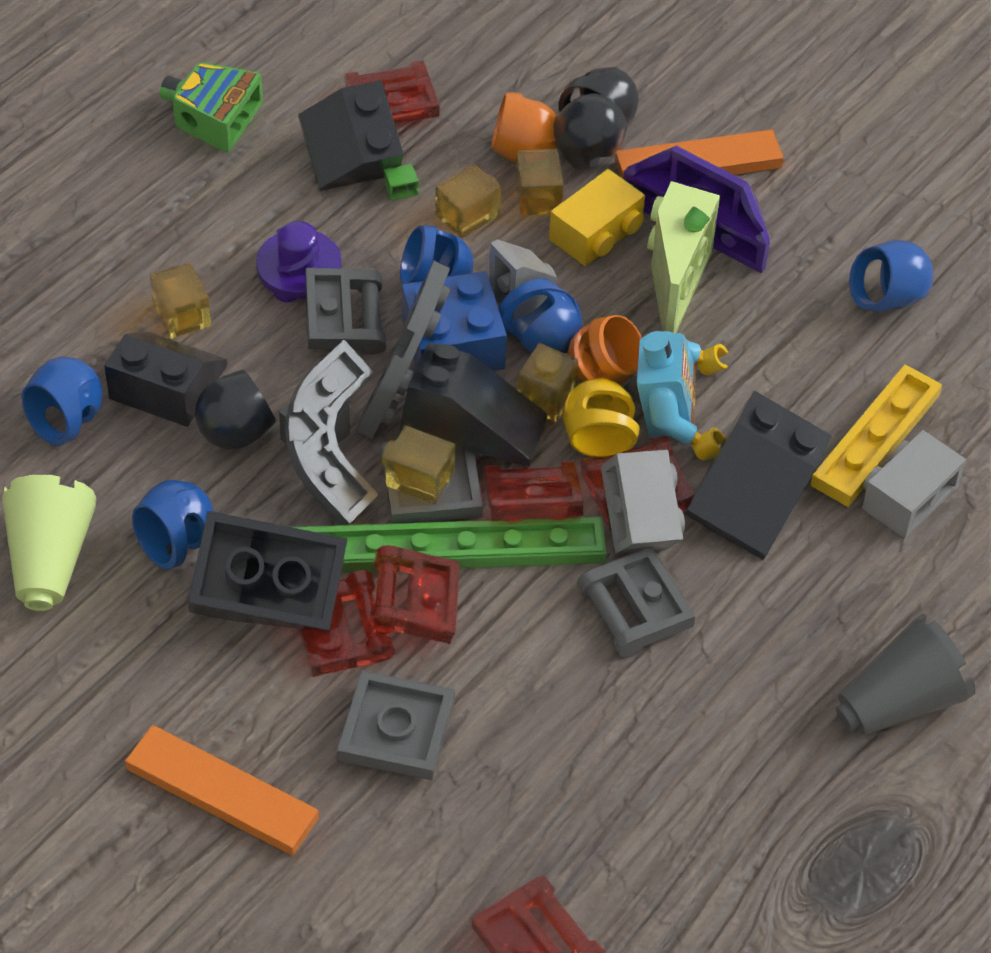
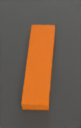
(731, 153)
(222, 790)

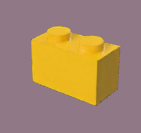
(597, 217)

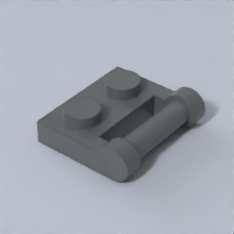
(330, 309)
(649, 594)

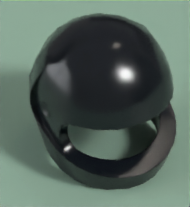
(609, 83)
(589, 130)
(233, 412)

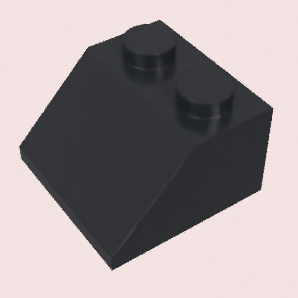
(351, 136)
(160, 375)

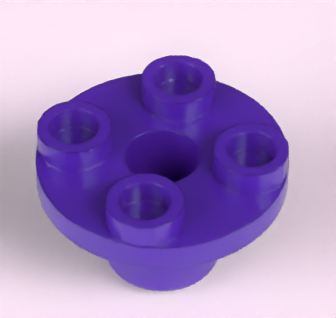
(288, 253)

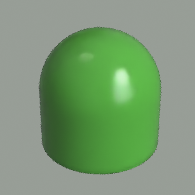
(695, 220)

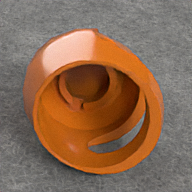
(522, 126)
(606, 349)

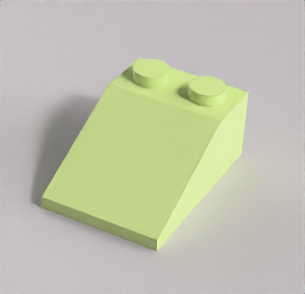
(678, 253)

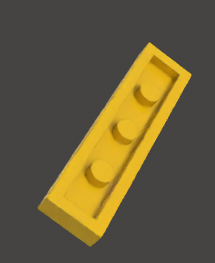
(876, 435)

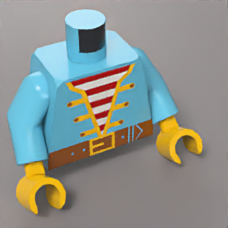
(668, 388)

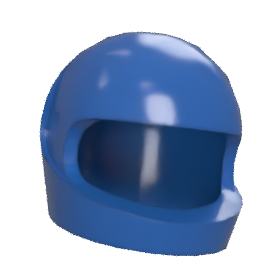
(430, 245)
(904, 275)
(550, 323)
(70, 388)
(169, 515)

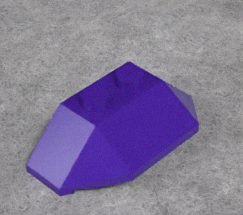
(739, 221)

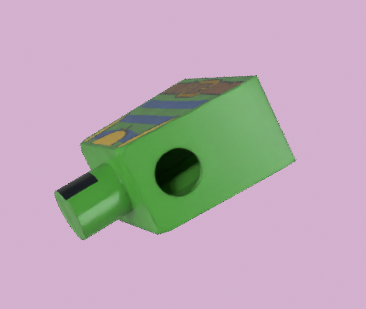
(214, 102)

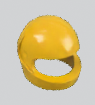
(600, 418)

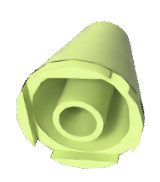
(45, 535)

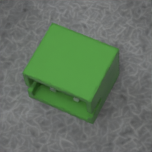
(401, 182)

